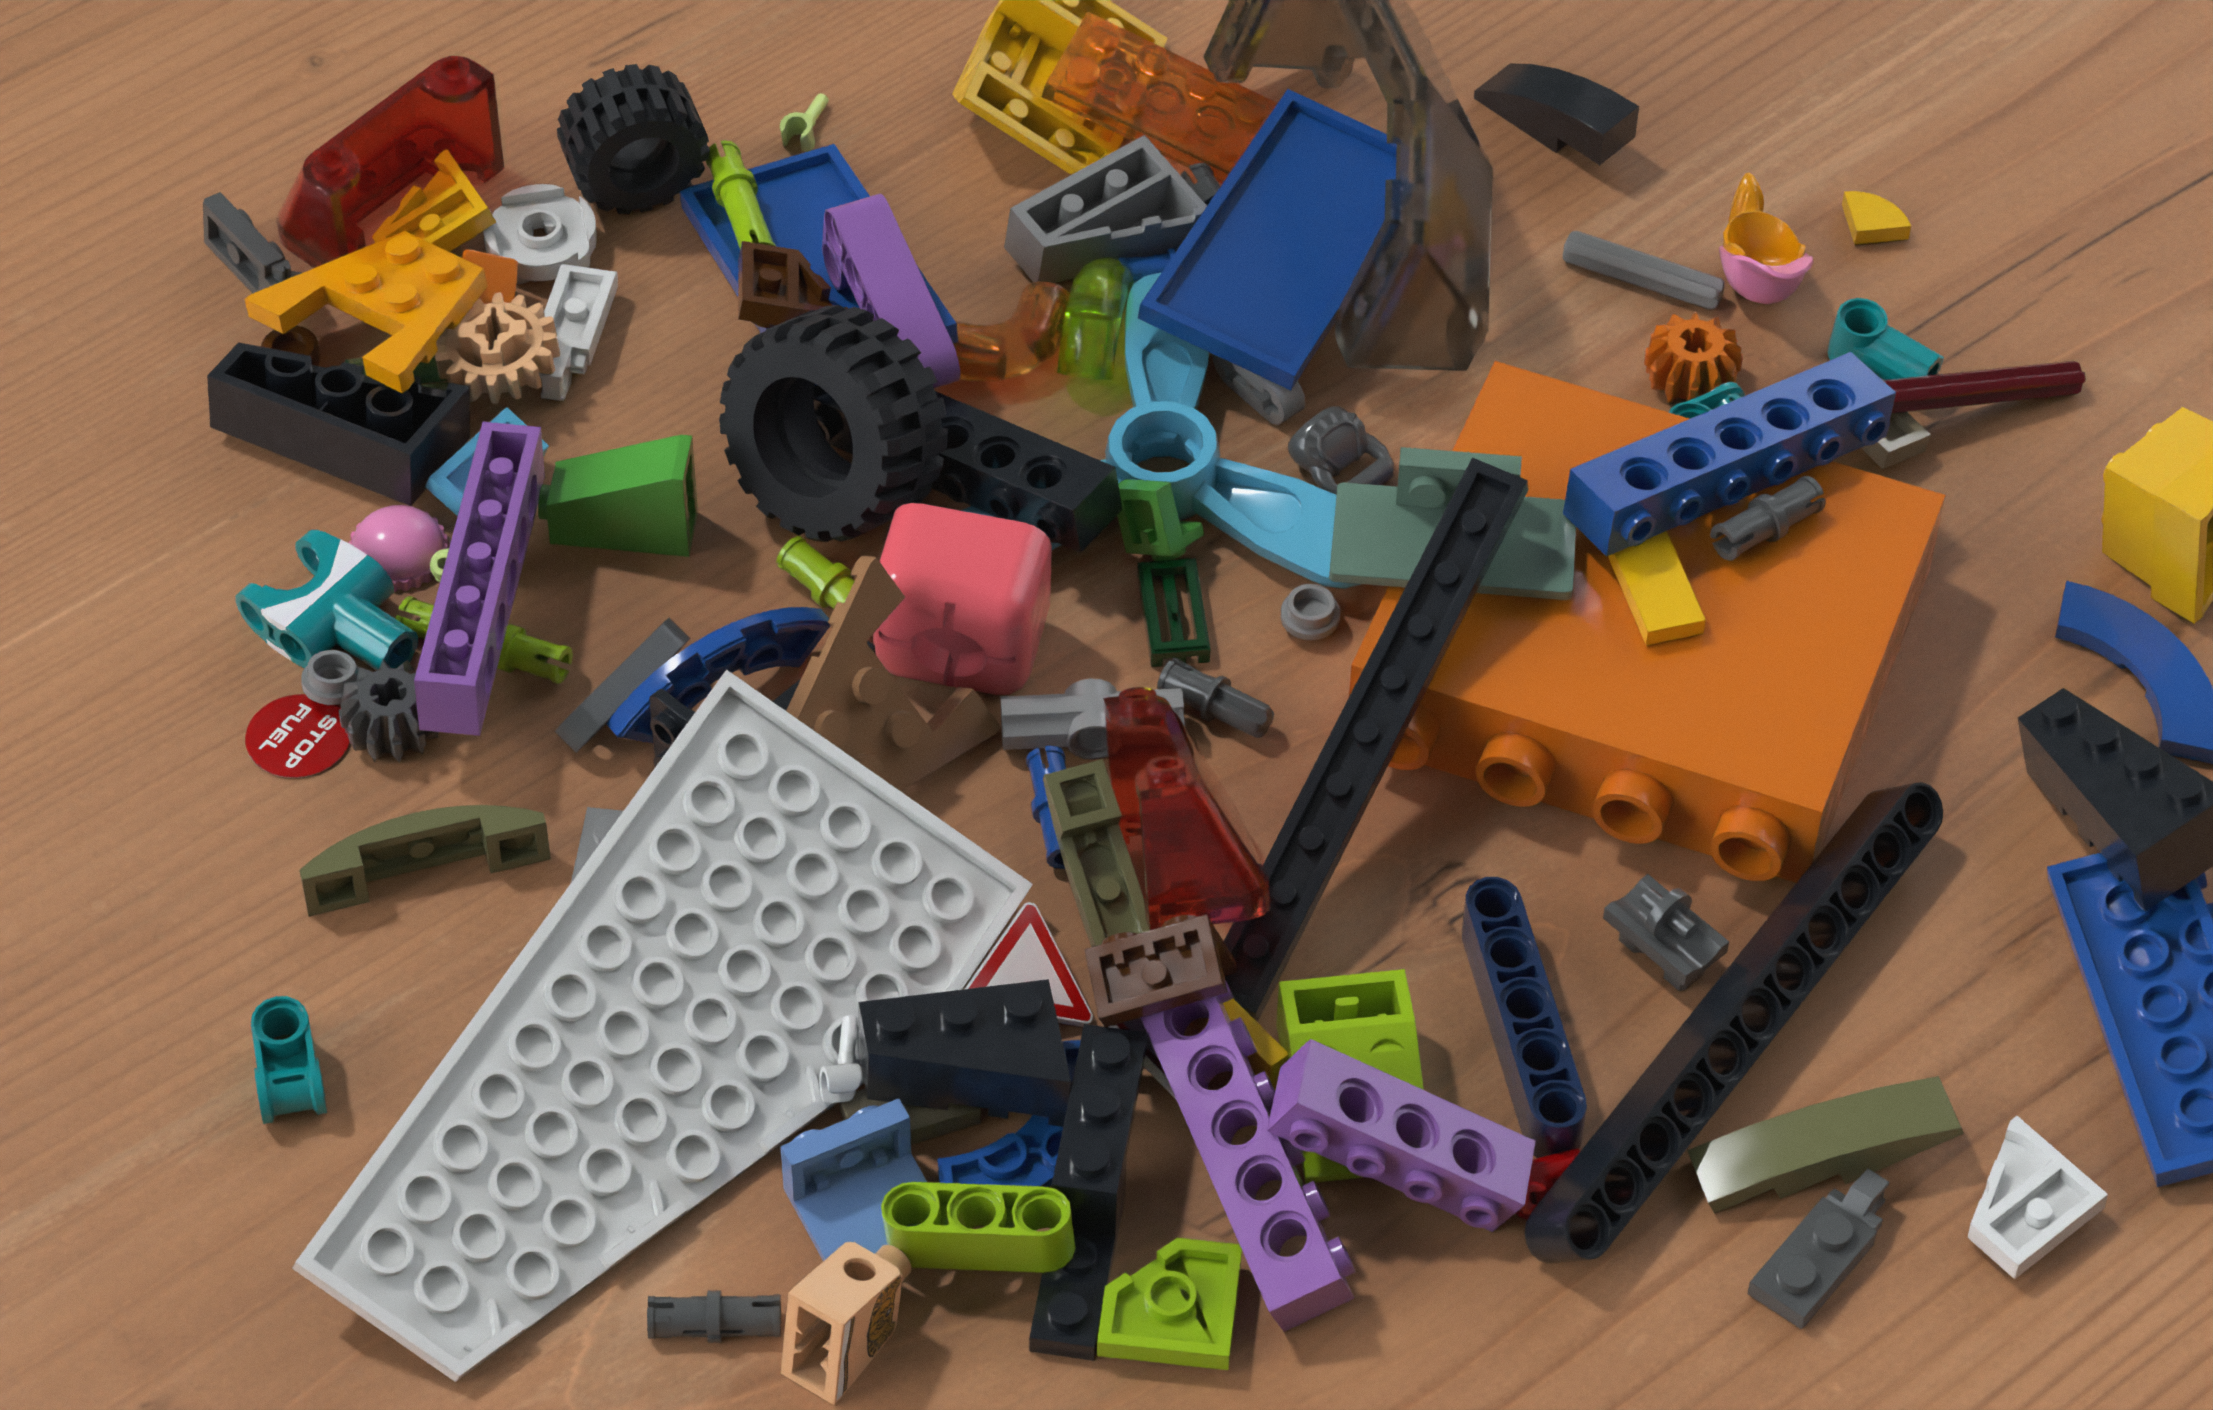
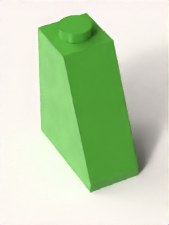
(625, 498)

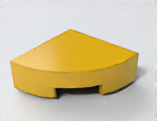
(1874, 218)

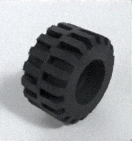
(633, 139)

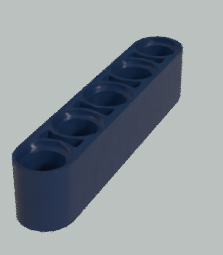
(1526, 993)

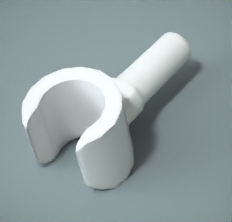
(840, 1081)

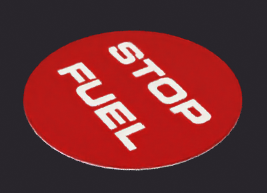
(296, 737)

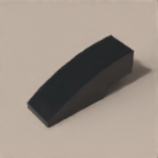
(1561, 109)

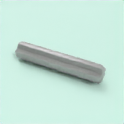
(1643, 270)

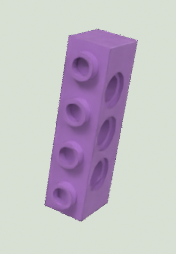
(1401, 1136)

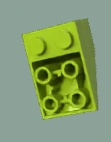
(1360, 1017)

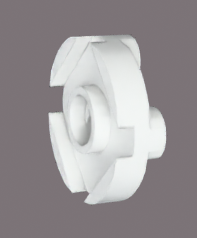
(566, 221)

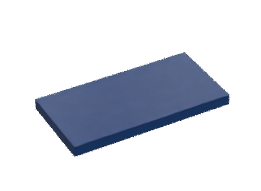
(793, 204)
(1278, 242)

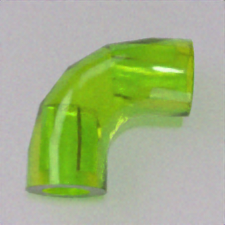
(1094, 319)

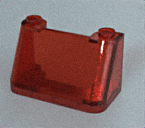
(388, 149)
(1189, 826)

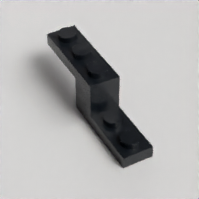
(1093, 1179)

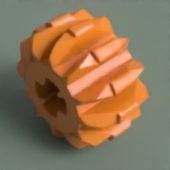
(1692, 357)

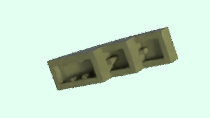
(1824, 1141)

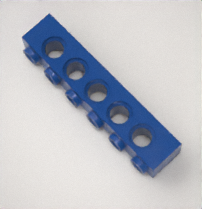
(1728, 453)

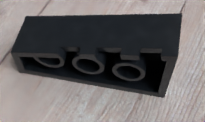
(339, 418)
(2123, 793)

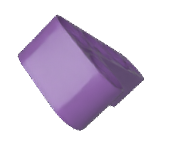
(872, 258)

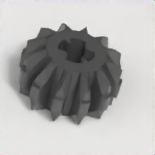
(383, 713)

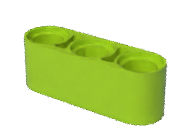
(1004, 1244)

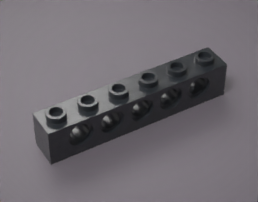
(1009, 472)

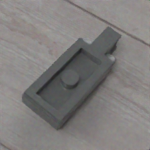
(241, 246)
(1821, 1251)

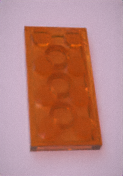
(1156, 94)

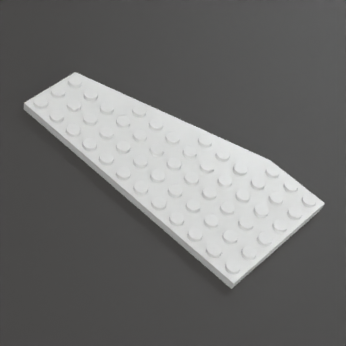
(657, 1028)

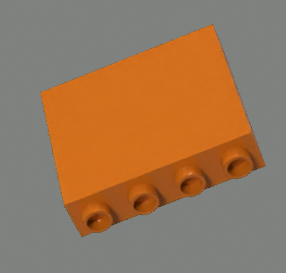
(1691, 740)

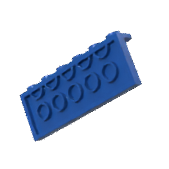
(2153, 1004)

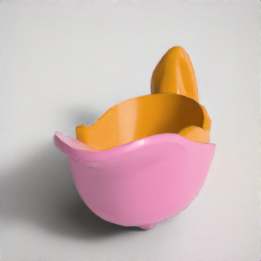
(1760, 250)

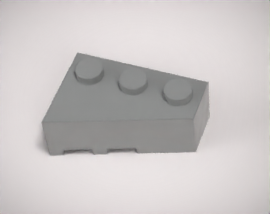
(1111, 209)

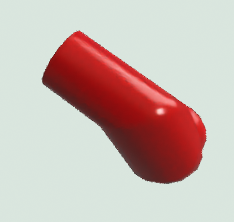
(1542, 1177)

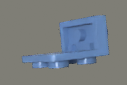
(845, 1171)

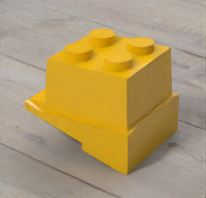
(2162, 512)

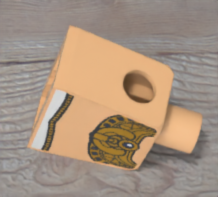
(842, 1317)

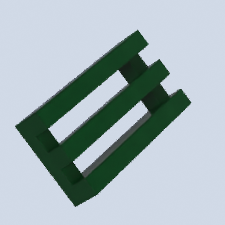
(1177, 647)

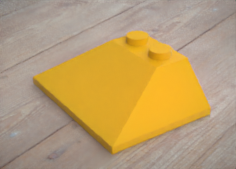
(1013, 64)

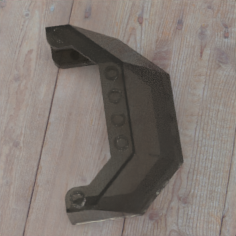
(1428, 271)

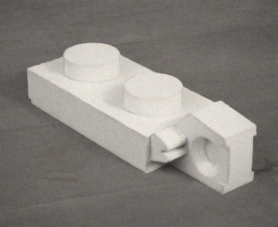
(579, 310)

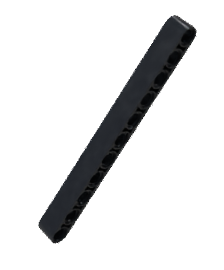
(1732, 1025)

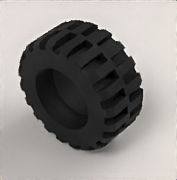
(884, 400)

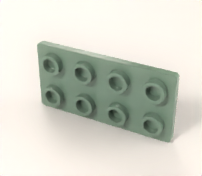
(1387, 528)

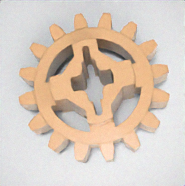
(498, 348)

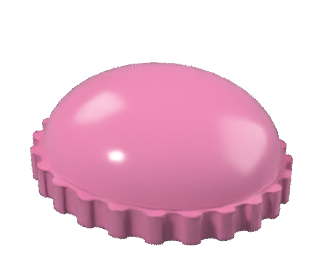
(401, 542)

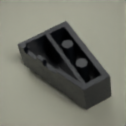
(968, 1049)

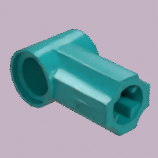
(1864, 330)

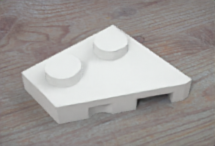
(2031, 1201)

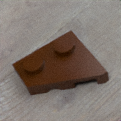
(777, 285)

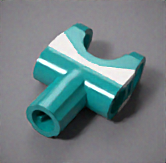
(331, 608)

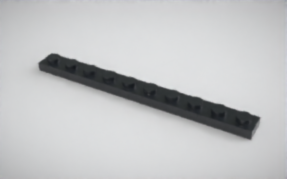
(1372, 726)

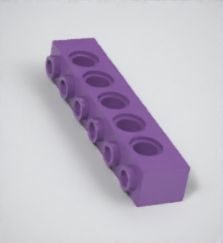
(480, 579)
(1291, 1286)

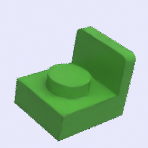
(1152, 522)

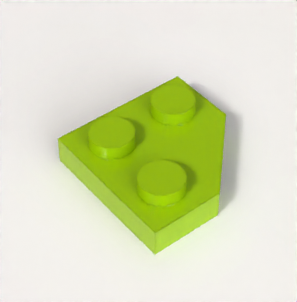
(1175, 1307)

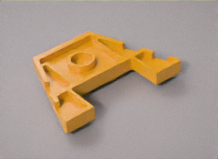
(391, 285)

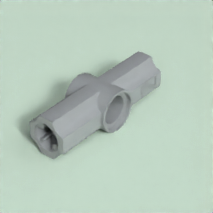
(1067, 719)

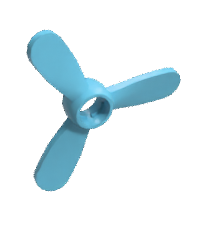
(1257, 507)

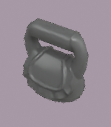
(1335, 441)

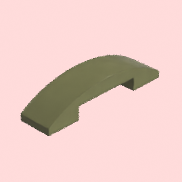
(421, 841)
(1095, 851)

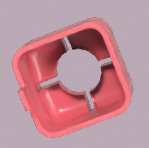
(970, 601)

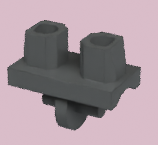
(1666, 931)

